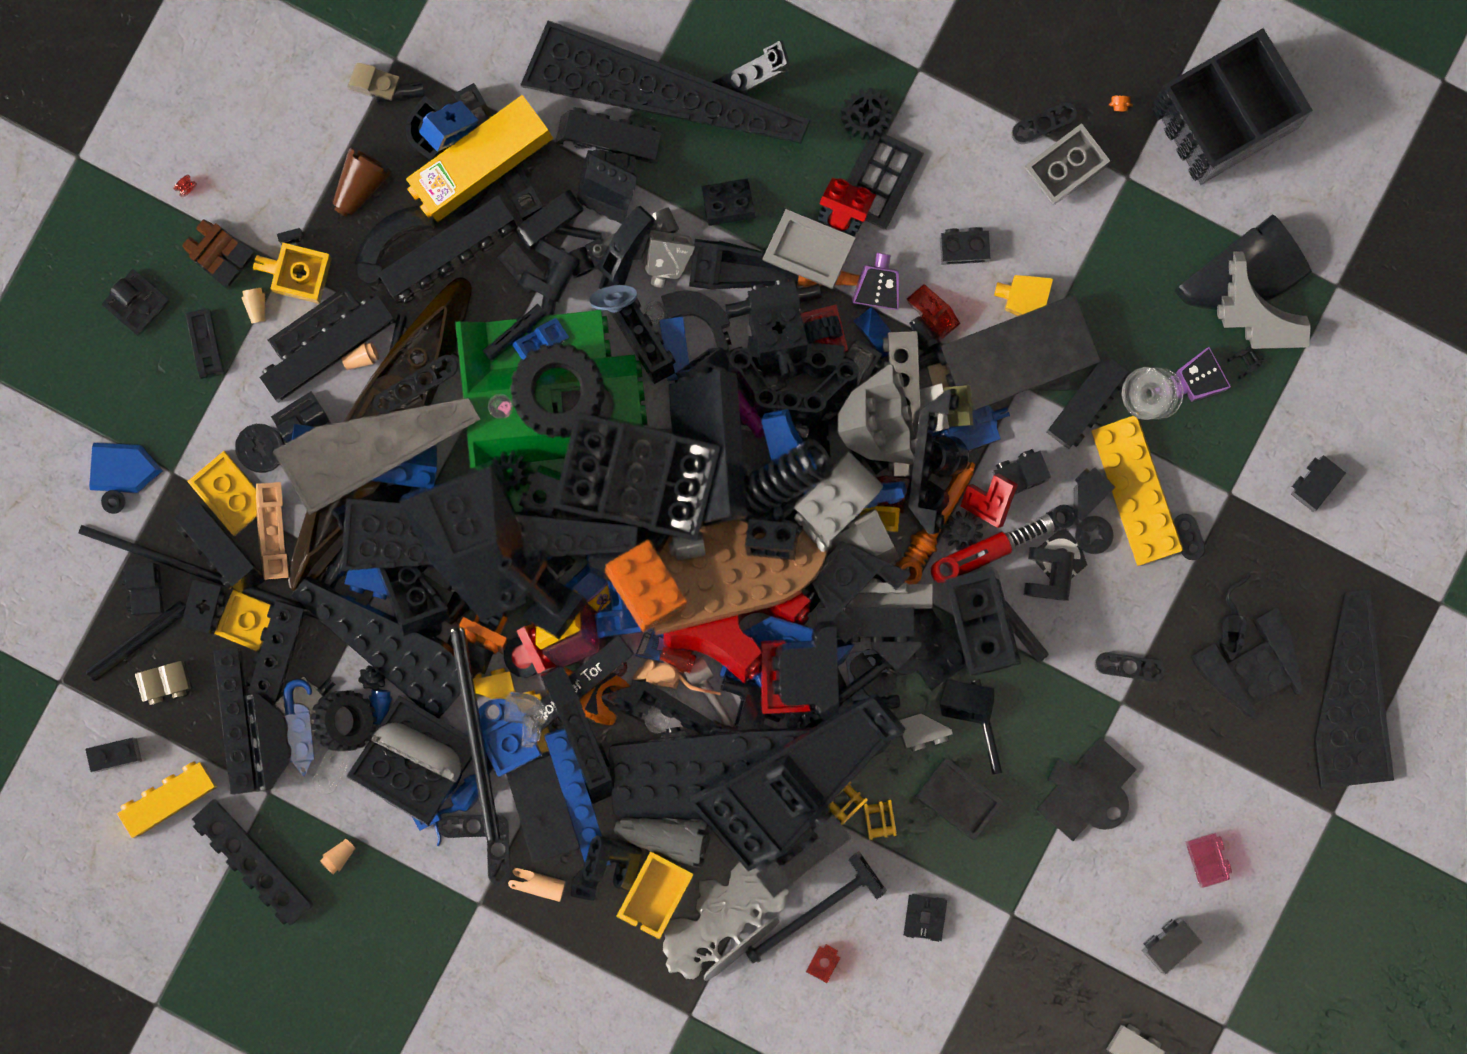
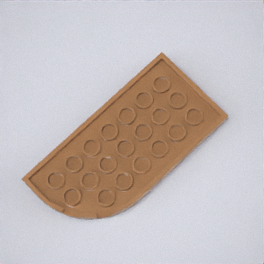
(732, 582)

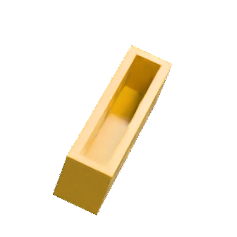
(166, 800)

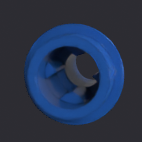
(381, 702)

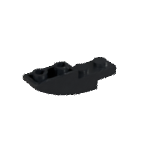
(625, 247)

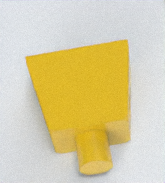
(1024, 293)

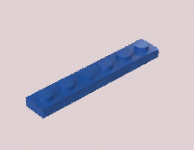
(573, 789)

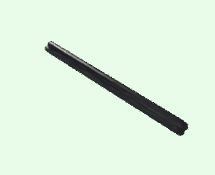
(475, 734)

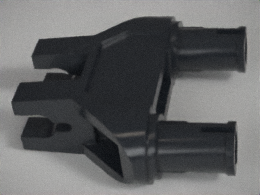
(750, 708)

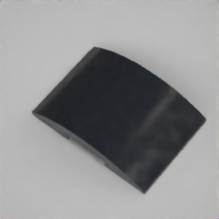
(637, 475)

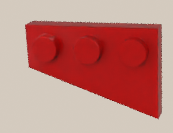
(770, 702)

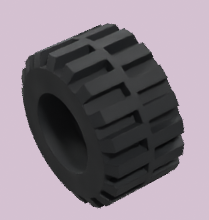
(361, 715)

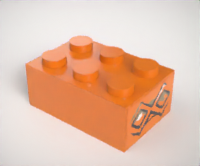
(645, 586)

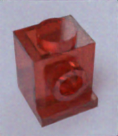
(814, 967)

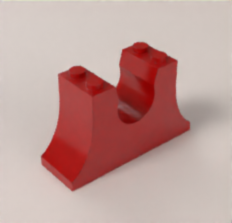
(728, 644)

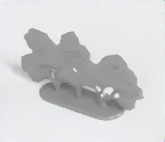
(723, 914)

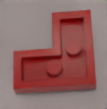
(990, 505)

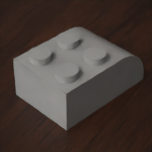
(1067, 164)
(838, 498)

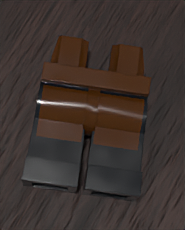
(213, 247)

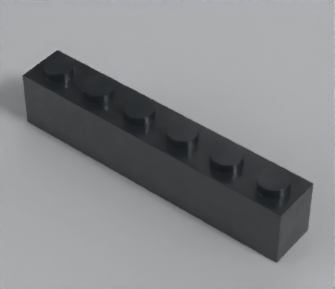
(327, 348)

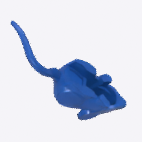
(462, 799)

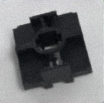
(931, 931)

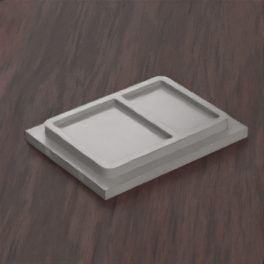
(809, 249)

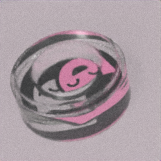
(500, 406)

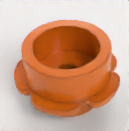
(1121, 103)

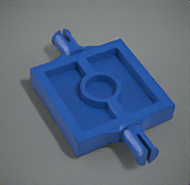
(981, 432)

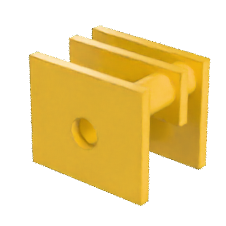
(838, 813)
(884, 831)

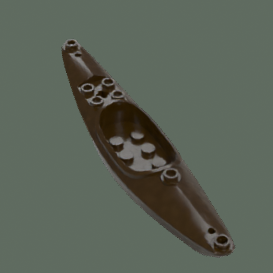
(430, 335)

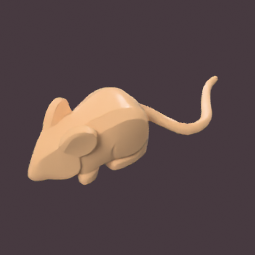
(664, 676)

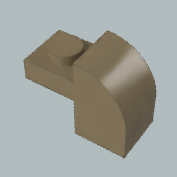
(370, 81)

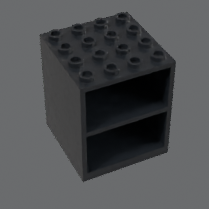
(1231, 106)

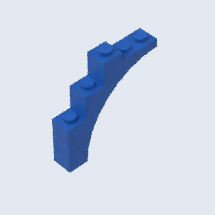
(783, 436)

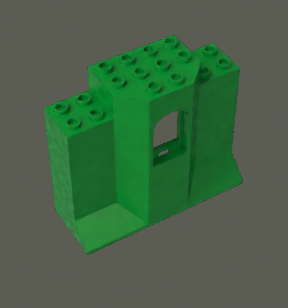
(485, 379)

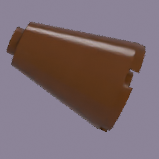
(358, 181)

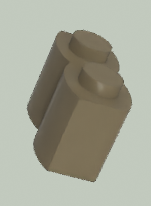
(162, 682)

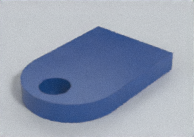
(504, 740)

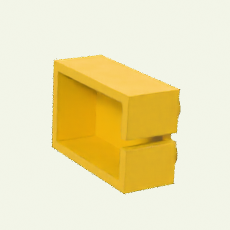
(655, 894)

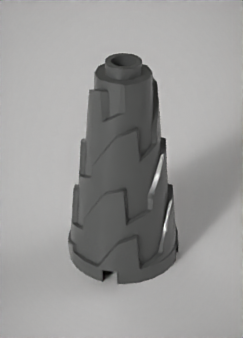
(668, 837)

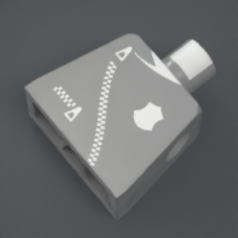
(666, 256)

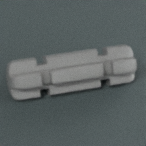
(815, 536)

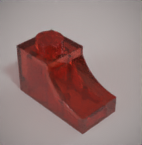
(933, 310)

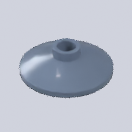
(613, 298)

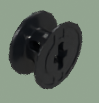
(246, 447)

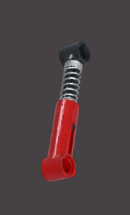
(1001, 544)

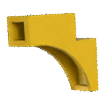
(498, 687)

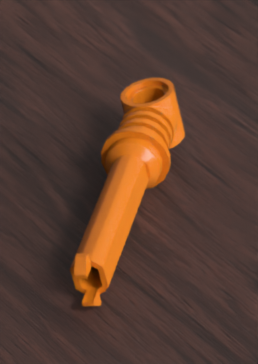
(924, 543)

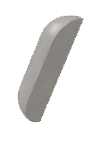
(419, 749)

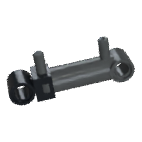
(592, 253)

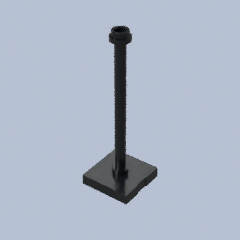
(864, 877)

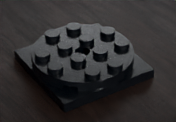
(388, 774)

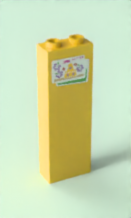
(478, 159)

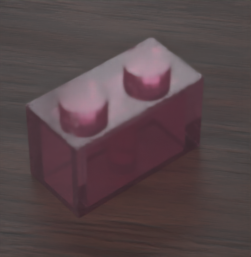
(1208, 859)

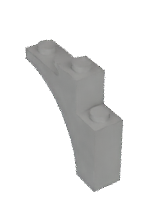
(1263, 323)

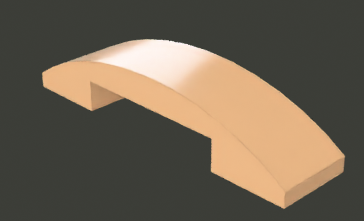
(271, 530)

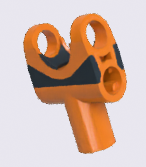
(592, 702)

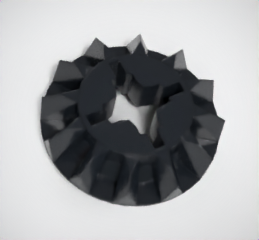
(1104, 530)

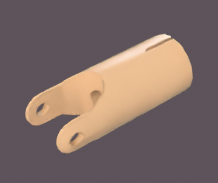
(538, 884)

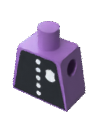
(878, 284)
(1202, 376)

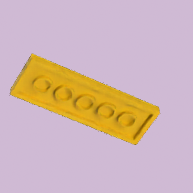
(1137, 490)

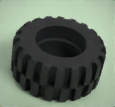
(534, 366)

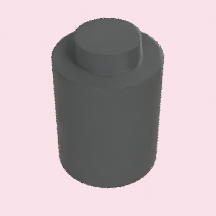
(686, 548)

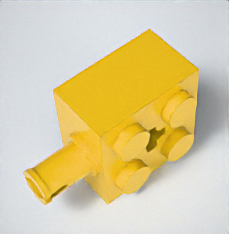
(293, 260)

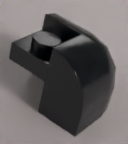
(414, 125)

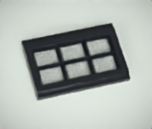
(886, 171)

